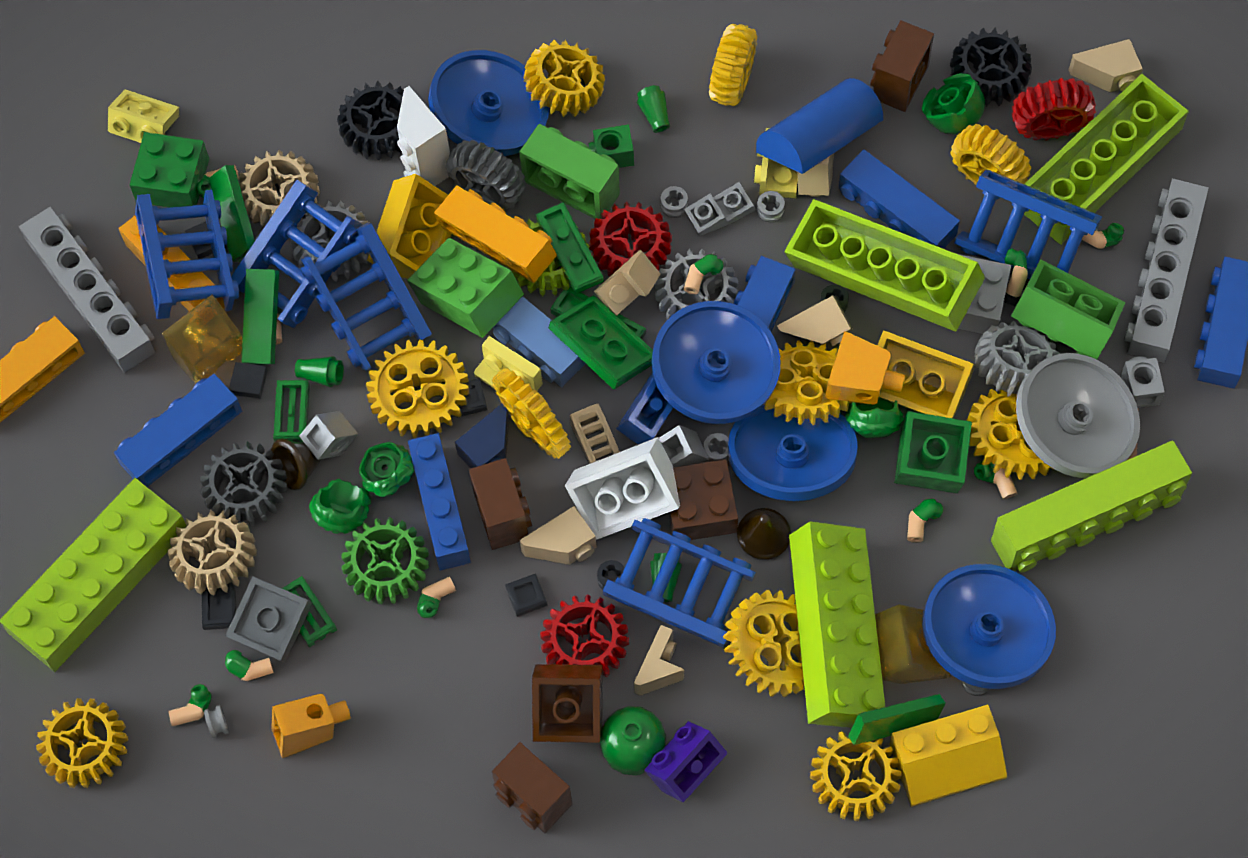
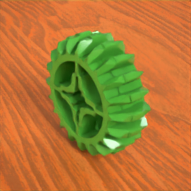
(400, 540)

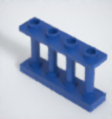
(1025, 198)
(284, 226)
(159, 269)
(396, 297)
(683, 614)

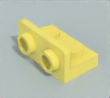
(134, 114)
(776, 177)
(500, 357)

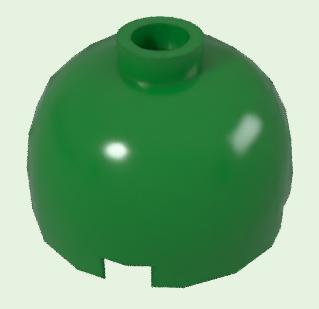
(954, 104)
(631, 739)

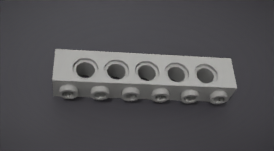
(1188, 201)
(125, 349)

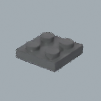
(268, 619)

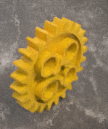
(804, 383)
(422, 413)
(531, 413)
(991, 424)
(773, 643)

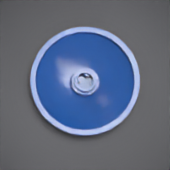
(485, 100)
(715, 362)
(791, 458)
(989, 626)

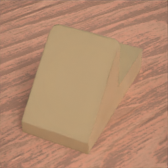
(628, 282)
(656, 672)

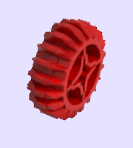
(1053, 109)
(653, 236)
(560, 626)

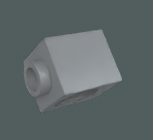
(1144, 394)
(328, 435)

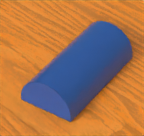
(822, 126)

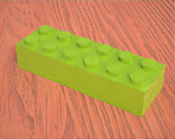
(1109, 150)
(885, 265)
(1091, 507)
(93, 575)
(836, 623)

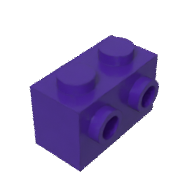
(685, 761)

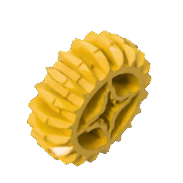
(733, 64)
(565, 69)
(983, 149)
(84, 717)
(866, 784)

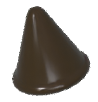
(296, 461)
(764, 533)

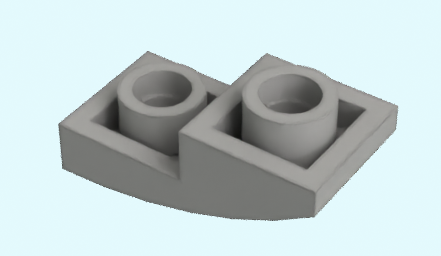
(719, 211)

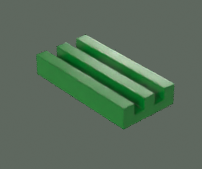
(304, 404)
(320, 633)

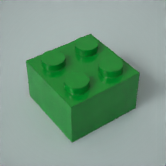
(169, 169)
(933, 452)

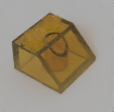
(203, 340)
(904, 648)

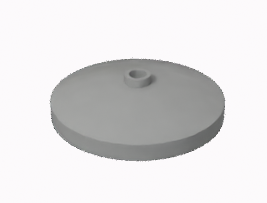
(1077, 415)

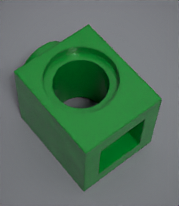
(617, 137)

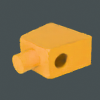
(861, 372)
(306, 723)

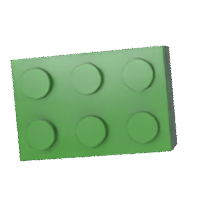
(570, 171)
(465, 287)
(1068, 310)

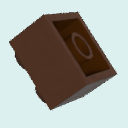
(902, 65)
(705, 501)
(500, 503)
(567, 703)
(531, 788)

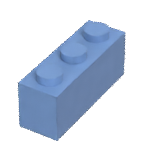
(529, 334)

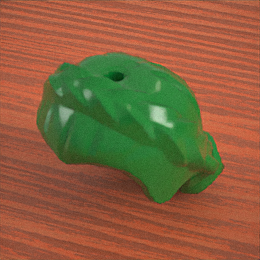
(875, 420)
(398, 473)
(340, 506)

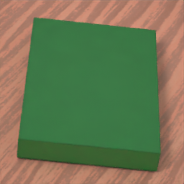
(602, 341)

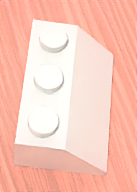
(422, 140)
(624, 488)

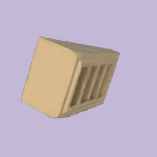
(587, 416)

